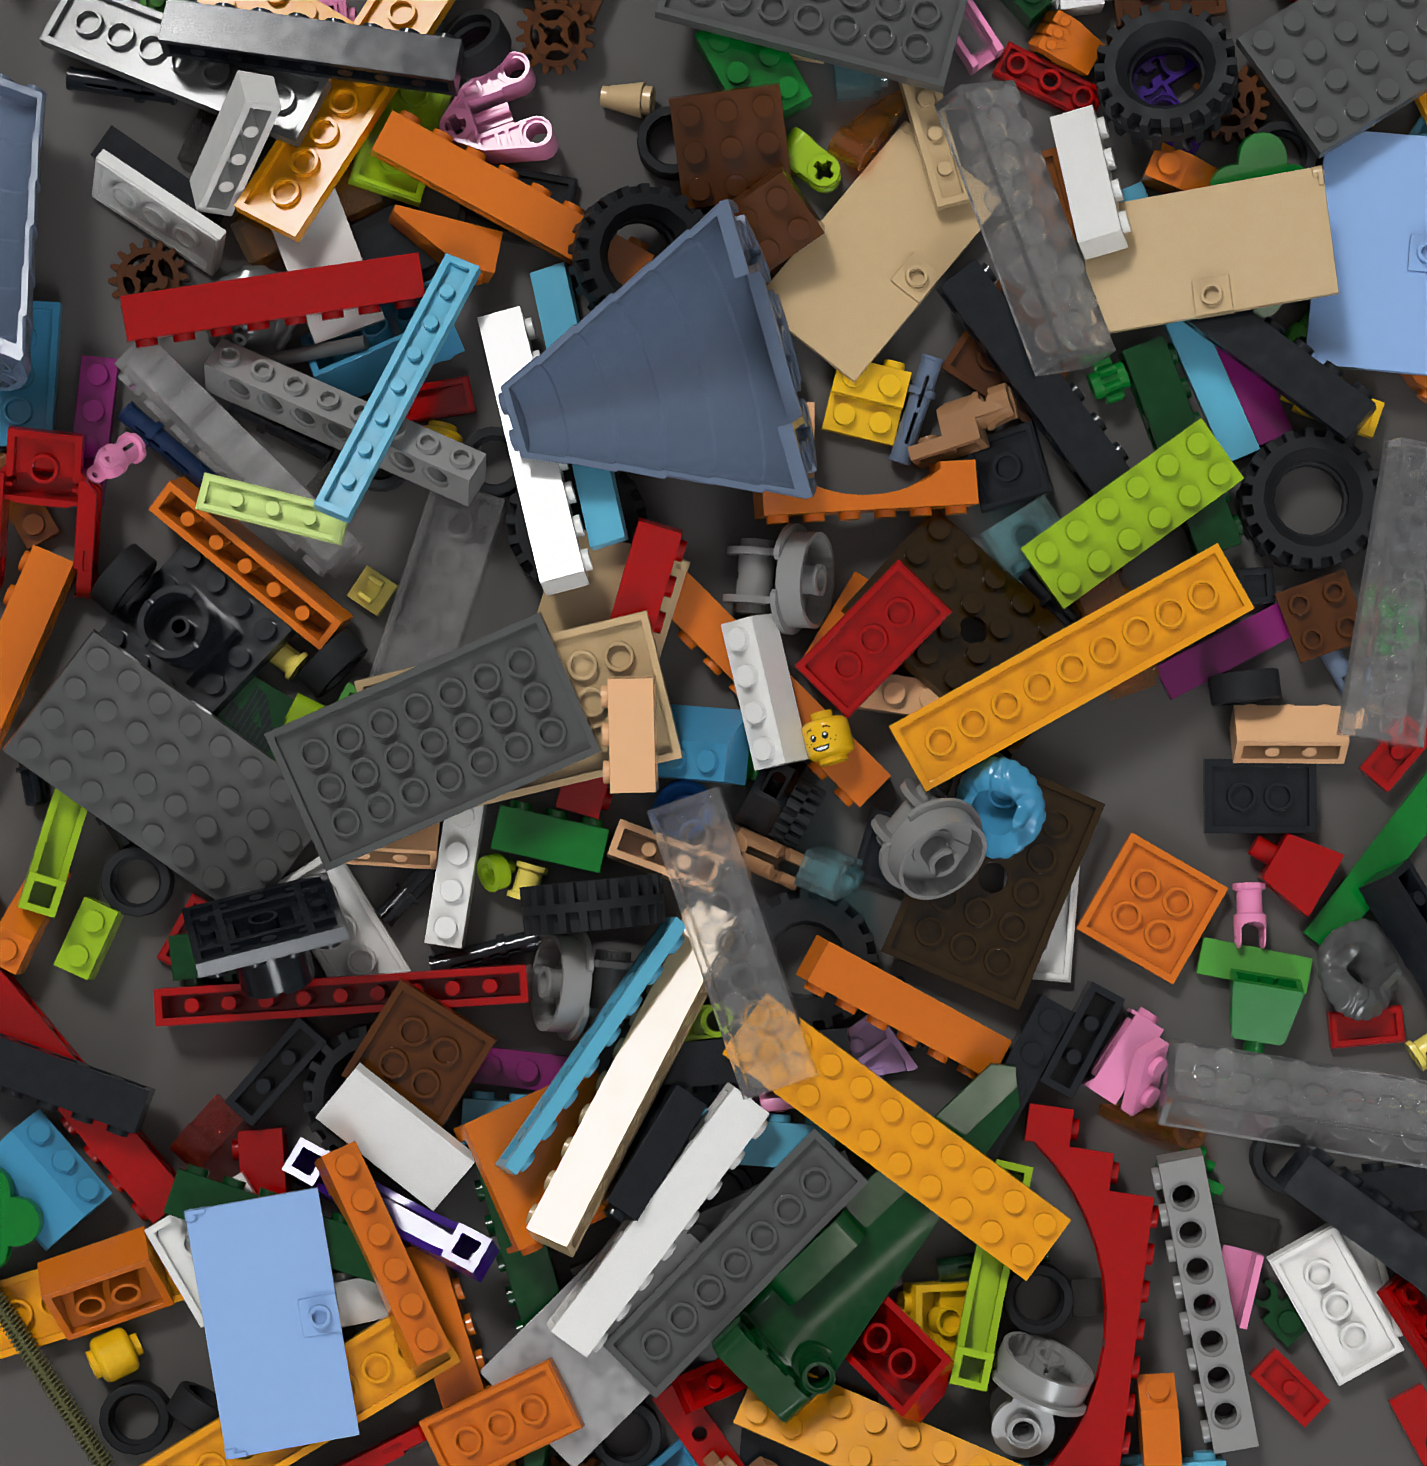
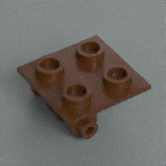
(1319, 615)

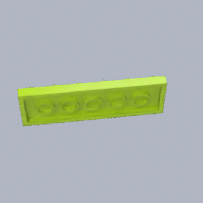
(1131, 513)

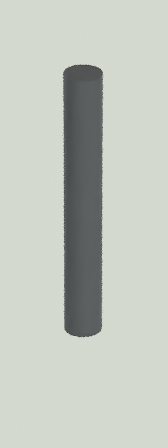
(320, 350)

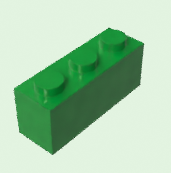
(550, 836)

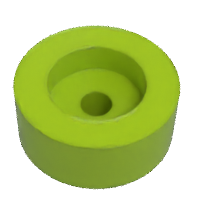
(495, 871)

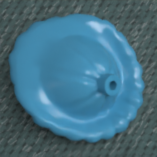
(1007, 803)

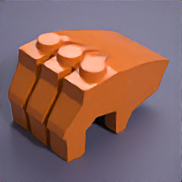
(1065, 42)

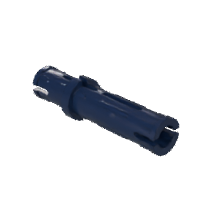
(161, 441)

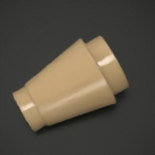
(630, 98)

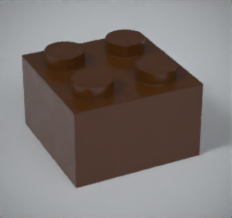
(779, 216)

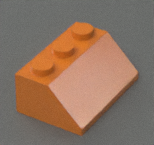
(104, 1284)

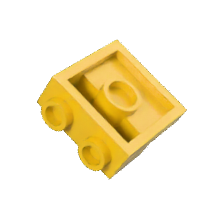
(869, 406)
(935, 1308)

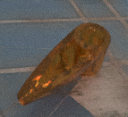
(864, 136)
(1147, 1124)

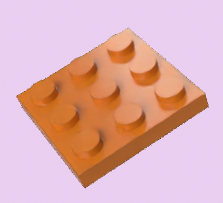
(1151, 908)

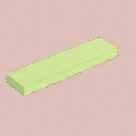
(268, 509)

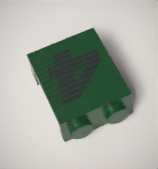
(257, 711)

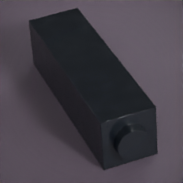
(150, 166)
(652, 1152)

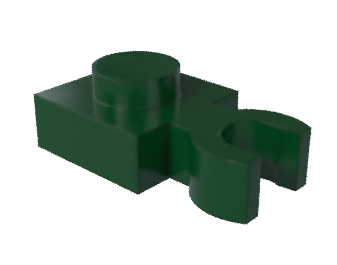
(1281, 1315)

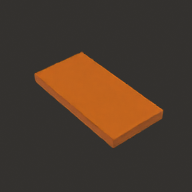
(504, 1420)

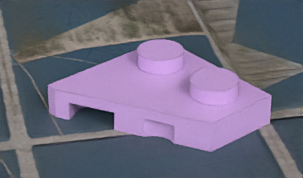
(879, 1049)

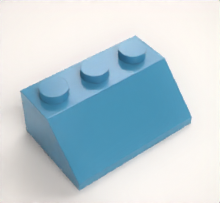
(711, 745)
(52, 1176)

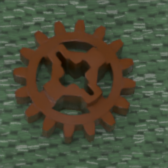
(546, 47)
(1240, 115)
(152, 265)

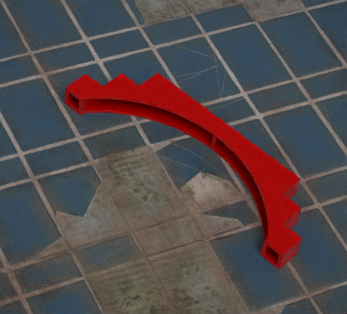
(1120, 1235)

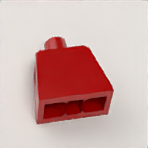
(1295, 869)

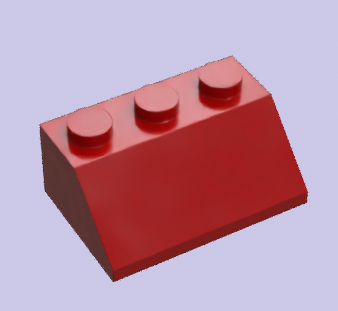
(901, 1362)

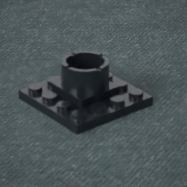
(198, 629)
(266, 934)

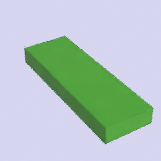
(1219, 956)

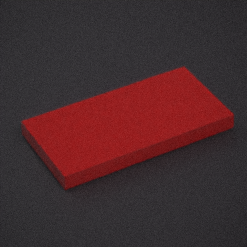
(873, 638)

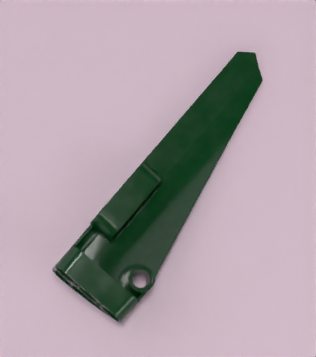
(847, 1270)

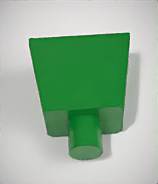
(1262, 1008)

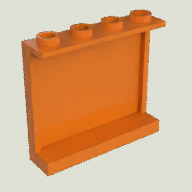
(517, 1193)

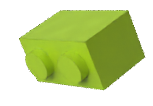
(89, 938)

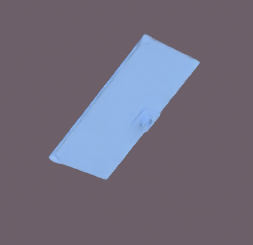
(1380, 256)
(272, 1322)

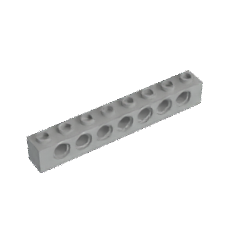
(331, 415)
(1238, 1428)

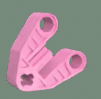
(486, 119)

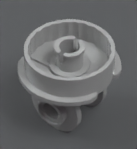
(801, 583)
(929, 843)
(566, 984)
(1033, 1385)

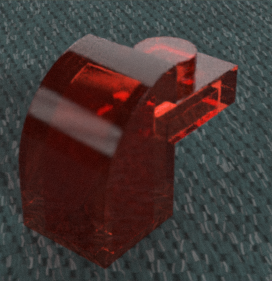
(206, 1133)

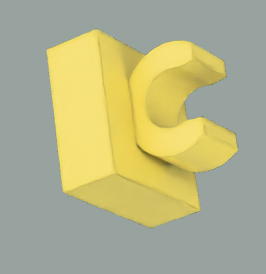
(372, 591)

